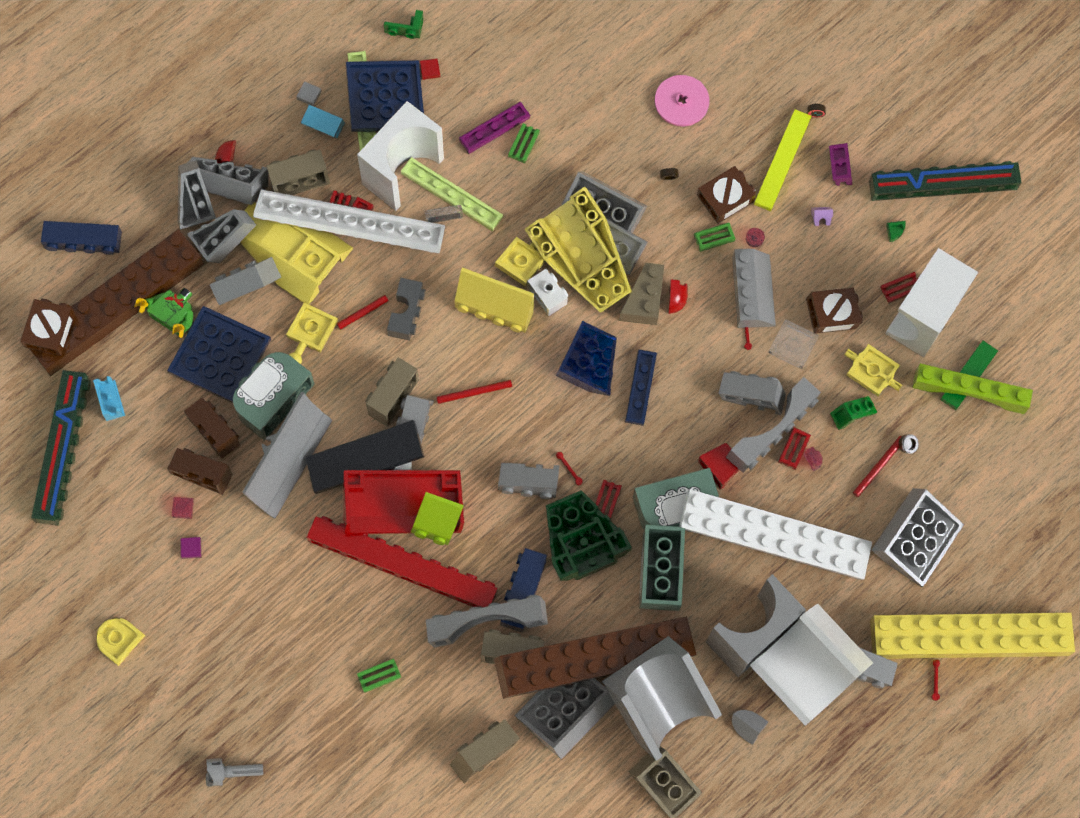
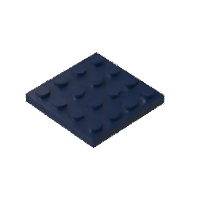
(380, 90)
(218, 353)

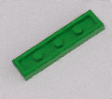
(975, 366)

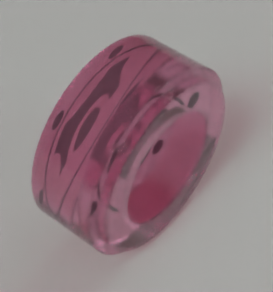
(755, 237)

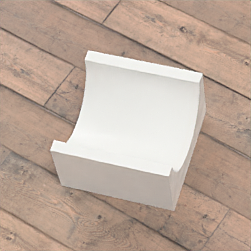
(402, 137)
(931, 302)
(811, 664)

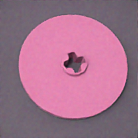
(676, 112)

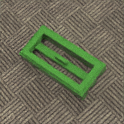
(529, 130)
(697, 235)
(376, 668)

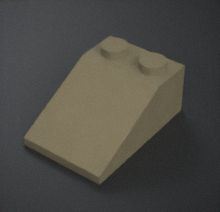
(665, 783)

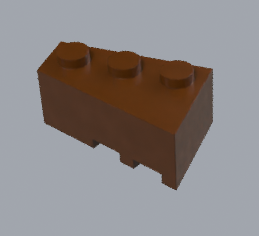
(212, 427)
(200, 470)

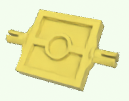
(873, 370)

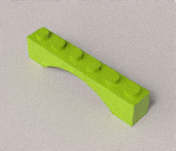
(1001, 394)

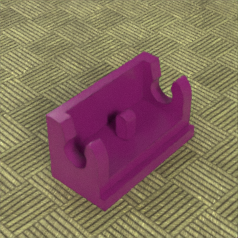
(840, 164)

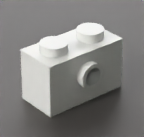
(547, 292)

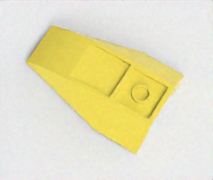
(582, 250)
(300, 254)

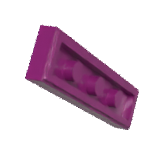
(494, 127)

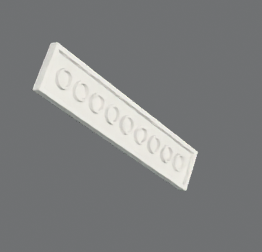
(349, 221)
(775, 534)

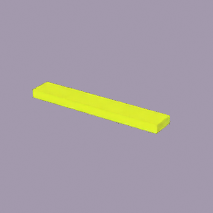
(782, 160)

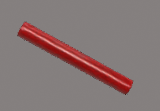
(362, 312)

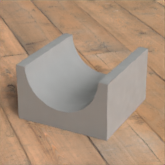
(742, 649)
(659, 693)

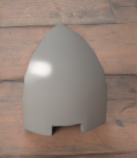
(748, 724)

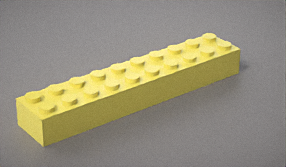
(972, 635)

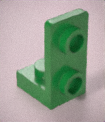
(410, 31)
(852, 410)

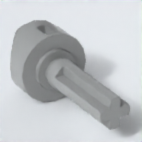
(217, 771)

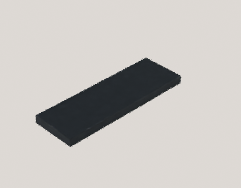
(373, 452)

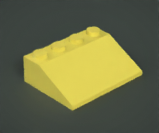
(494, 300)

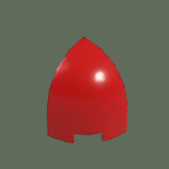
(226, 152)
(677, 296)

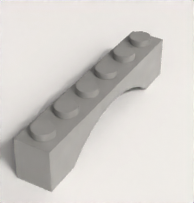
(749, 449)
(448, 628)

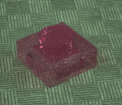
(814, 458)
(182, 507)

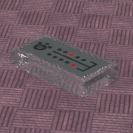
(444, 214)

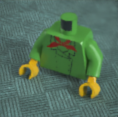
(169, 310)

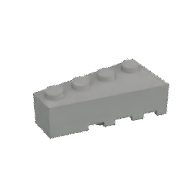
(232, 181)

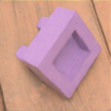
(821, 212)

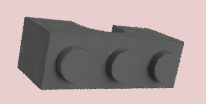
(402, 324)

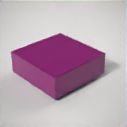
(191, 548)

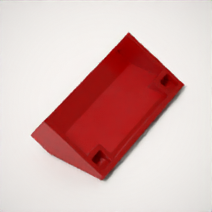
(391, 498)

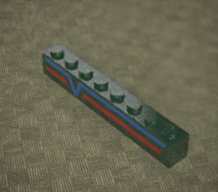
(944, 181)
(60, 448)

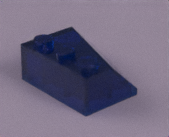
(590, 360)

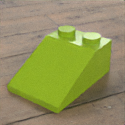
(436, 519)

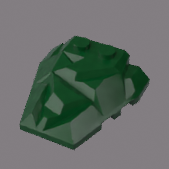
(582, 537)

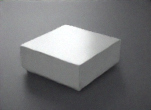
(308, 93)

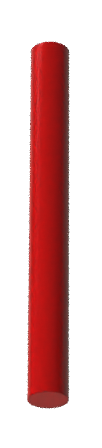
(474, 391)
(877, 468)

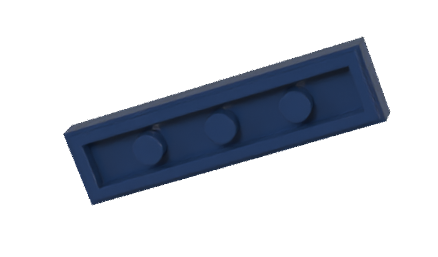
(640, 387)

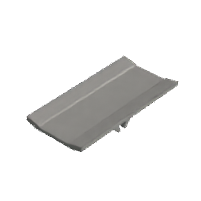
(286, 456)

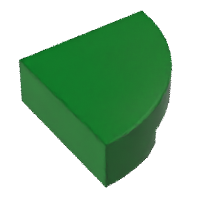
(895, 230)

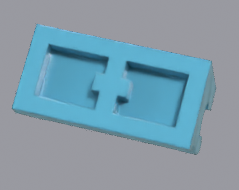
(323, 121)
(109, 398)

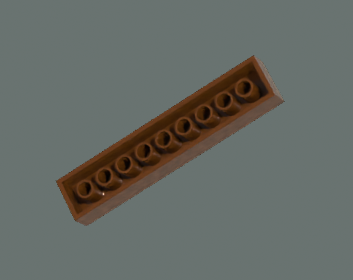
(115, 299)
(585, 657)

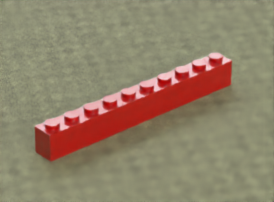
(402, 564)

